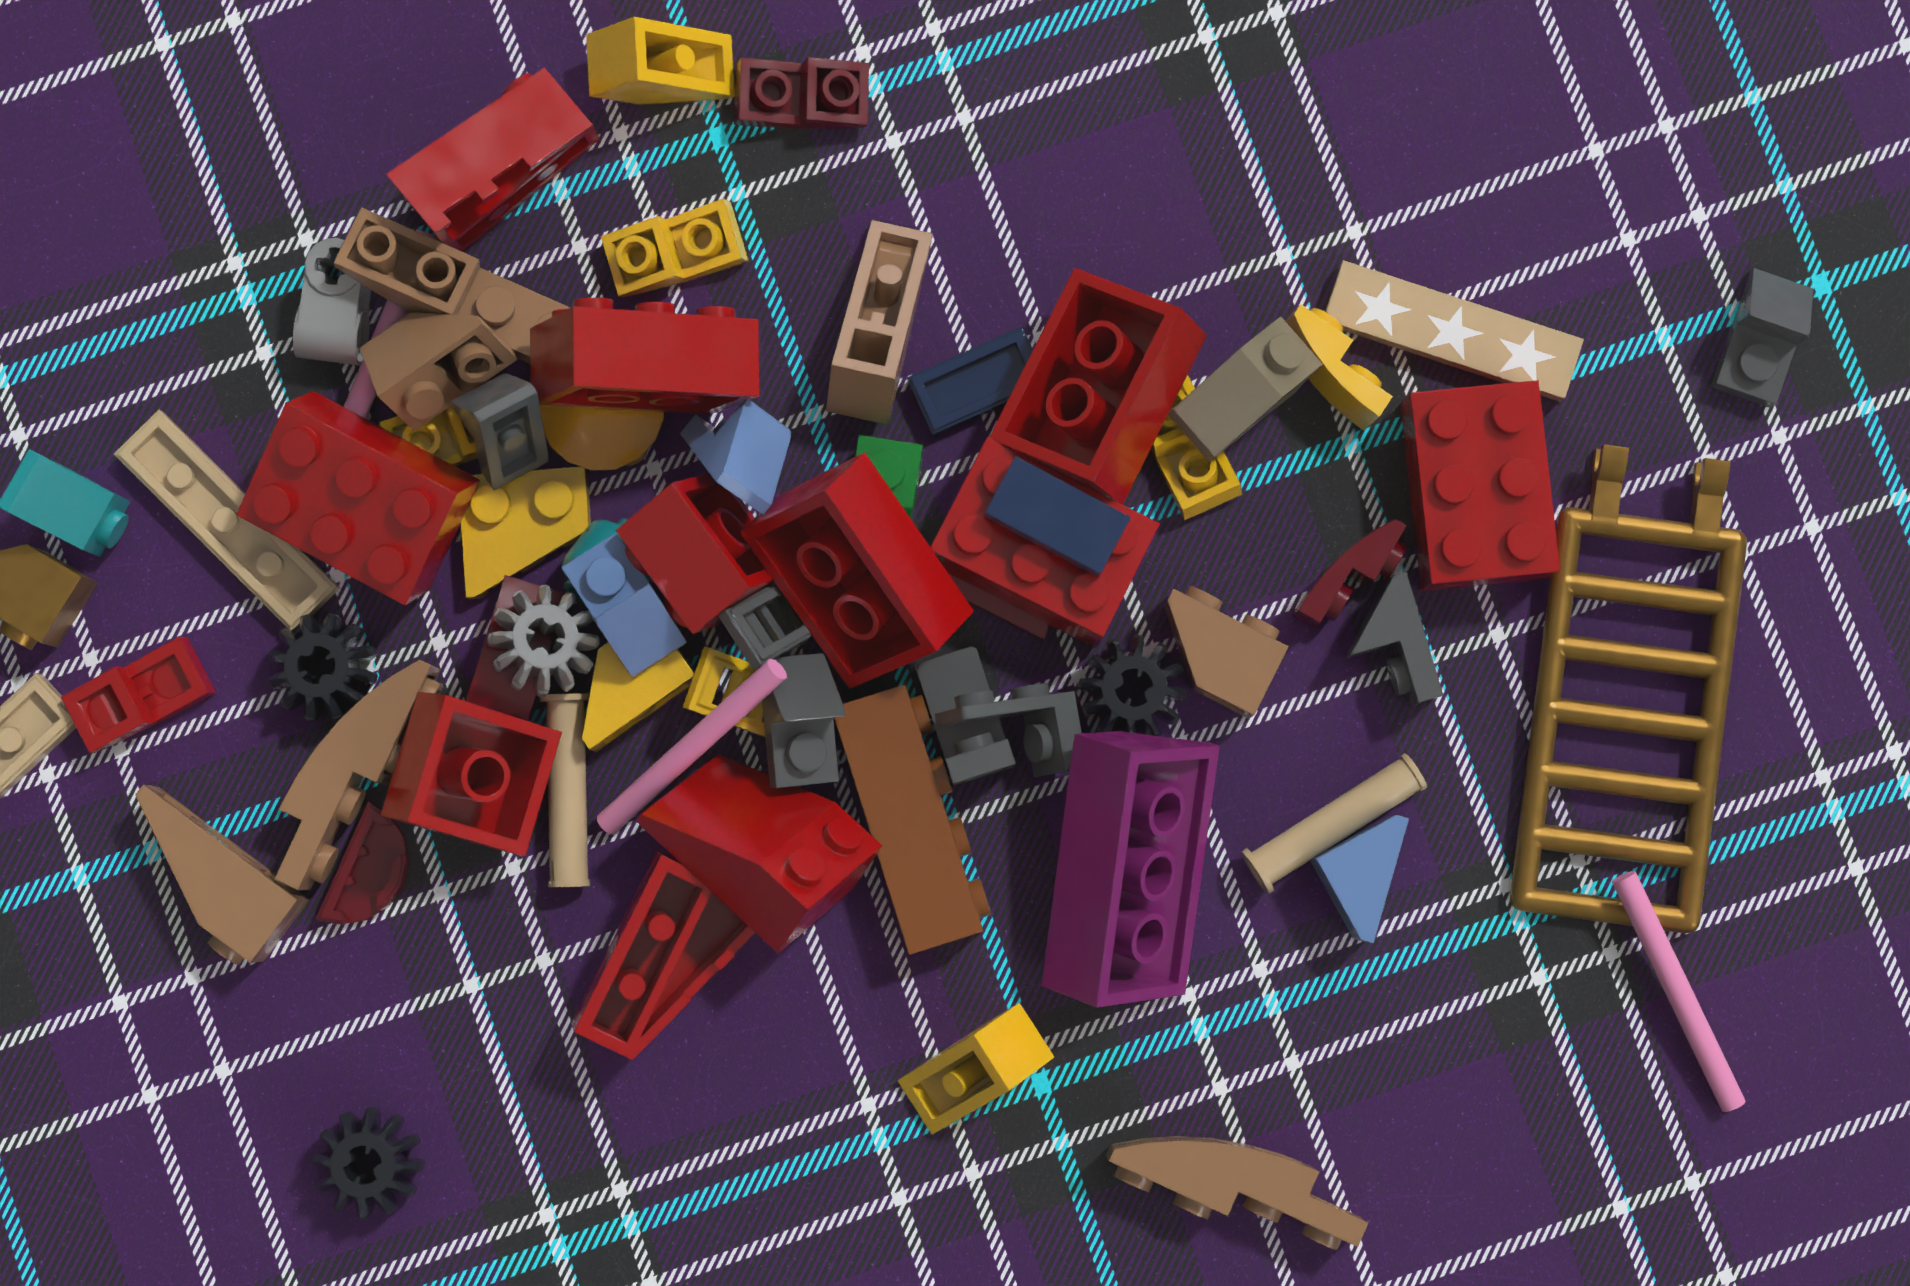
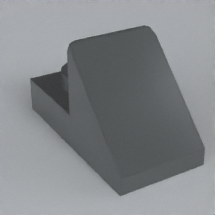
(1763, 337)
(505, 428)
(1397, 624)
(801, 723)

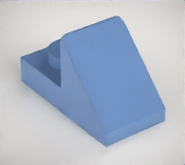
(742, 452)
(623, 605)

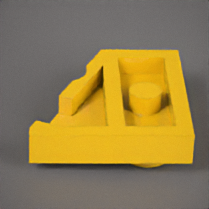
(521, 524)

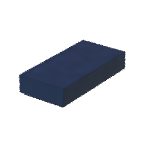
(970, 382)
(1056, 516)

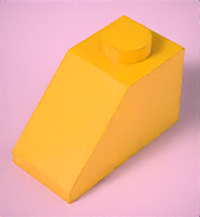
(659, 63)
(623, 701)
(976, 1069)

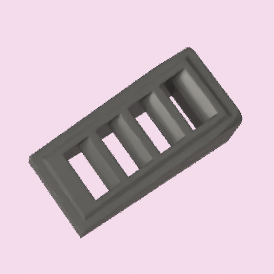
(765, 626)

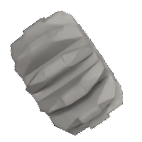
(548, 620)

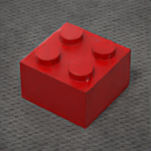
(695, 550)
(471, 773)

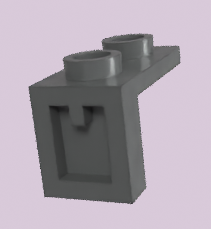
(1048, 722)
(972, 747)

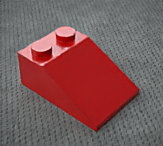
(762, 849)

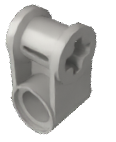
(331, 314)

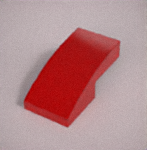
(138, 695)

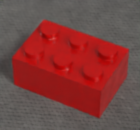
(644, 358)
(1100, 383)
(1479, 485)
(357, 497)
(857, 571)
(1025, 572)

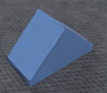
(1360, 874)

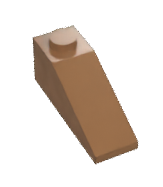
(878, 322)
(222, 883)

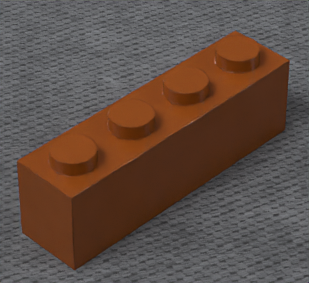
(907, 816)

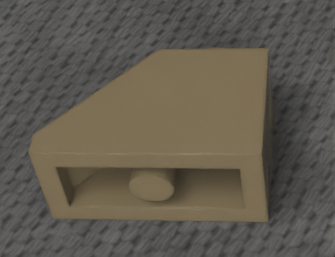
(1245, 389)

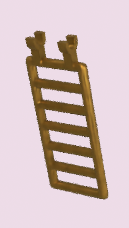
(1701, 533)

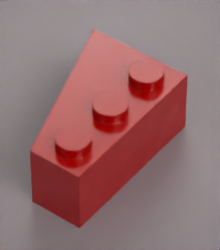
(494, 159)
(658, 958)

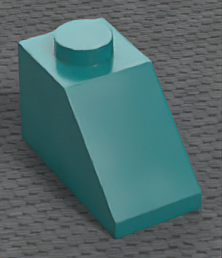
(65, 504)

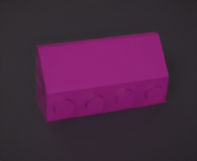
(1129, 867)

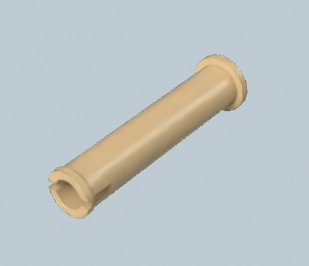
(567, 792)
(1334, 822)

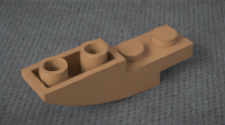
(439, 279)
(328, 784)
(1213, 1171)

